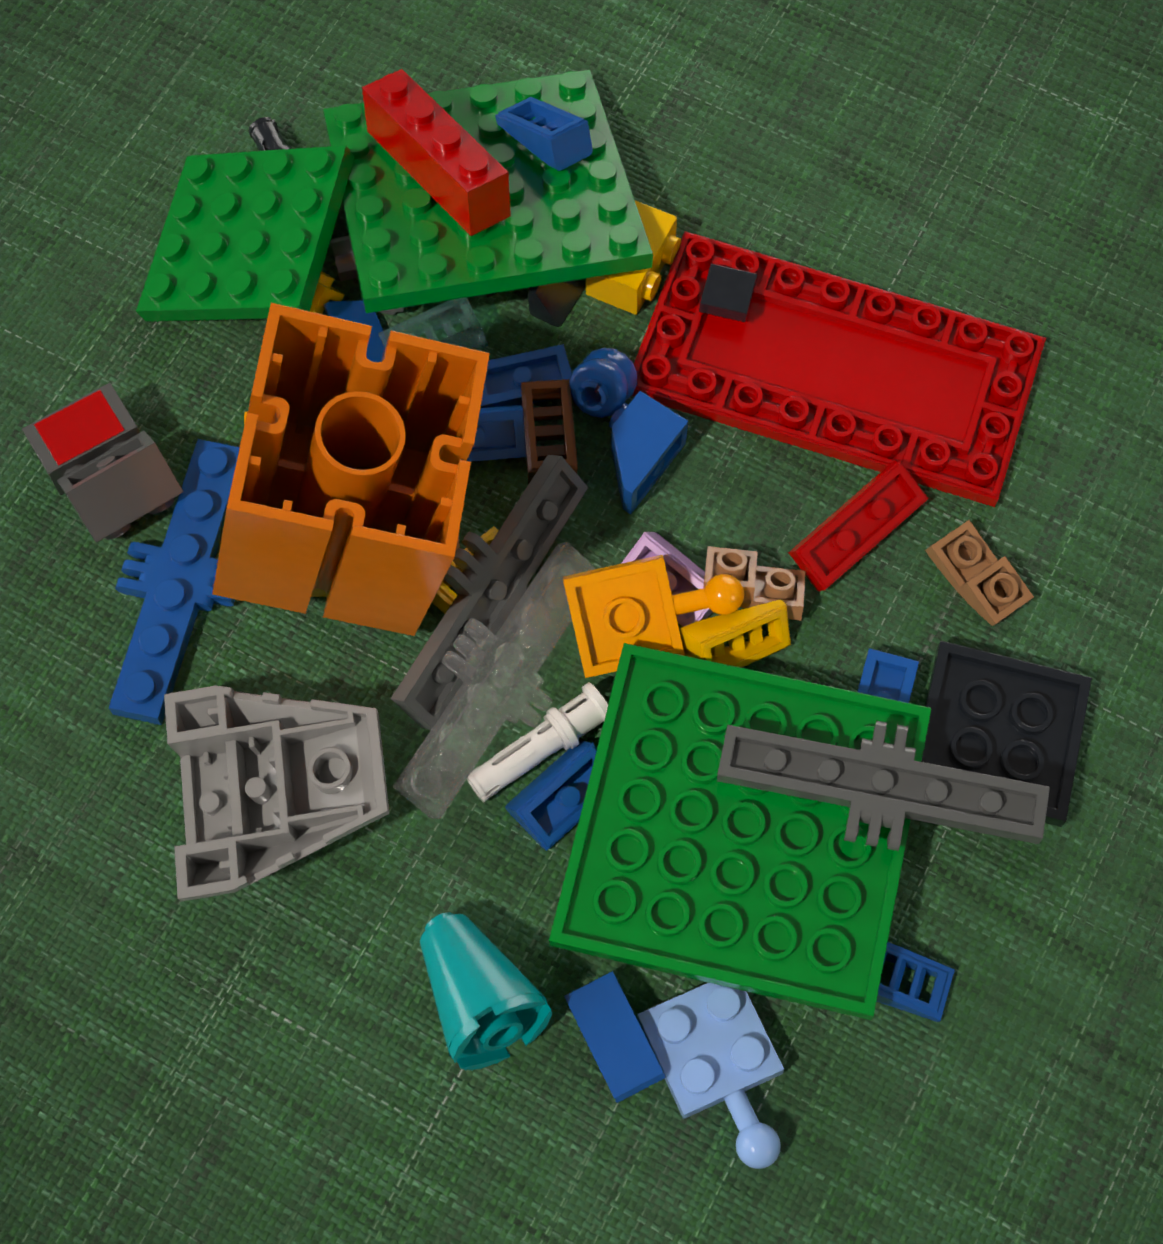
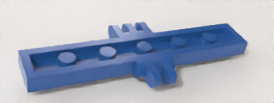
(175, 584)

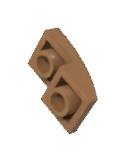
(977, 575)
(759, 582)

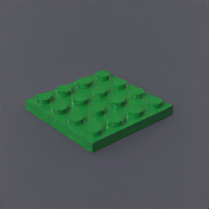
(246, 234)

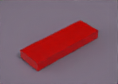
(858, 525)

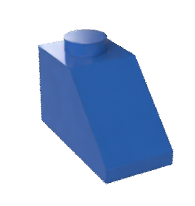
(643, 445)

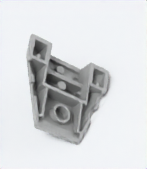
(268, 782)

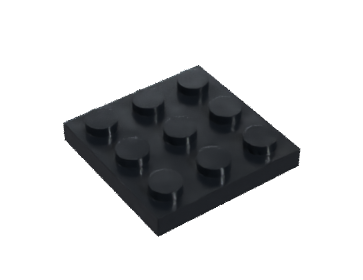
(1007, 720)

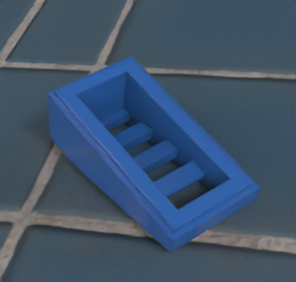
(552, 136)
(922, 966)

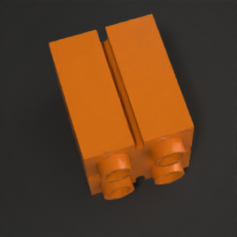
(350, 471)

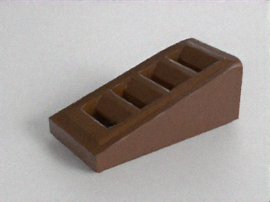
(541, 391)

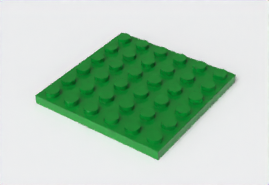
(559, 224)
(721, 873)

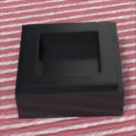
(728, 292)

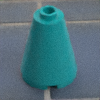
(479, 993)

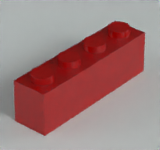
(437, 152)

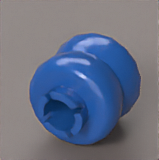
(603, 382)

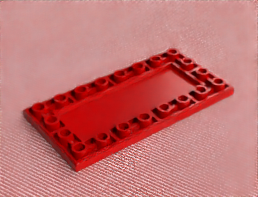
(842, 370)

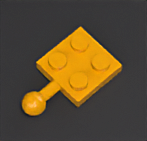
(636, 608)

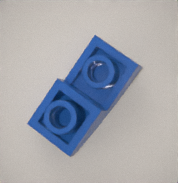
(615, 1037)

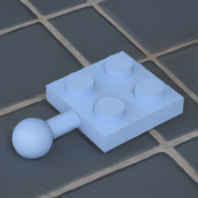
(713, 1054)

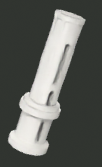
(559, 730)

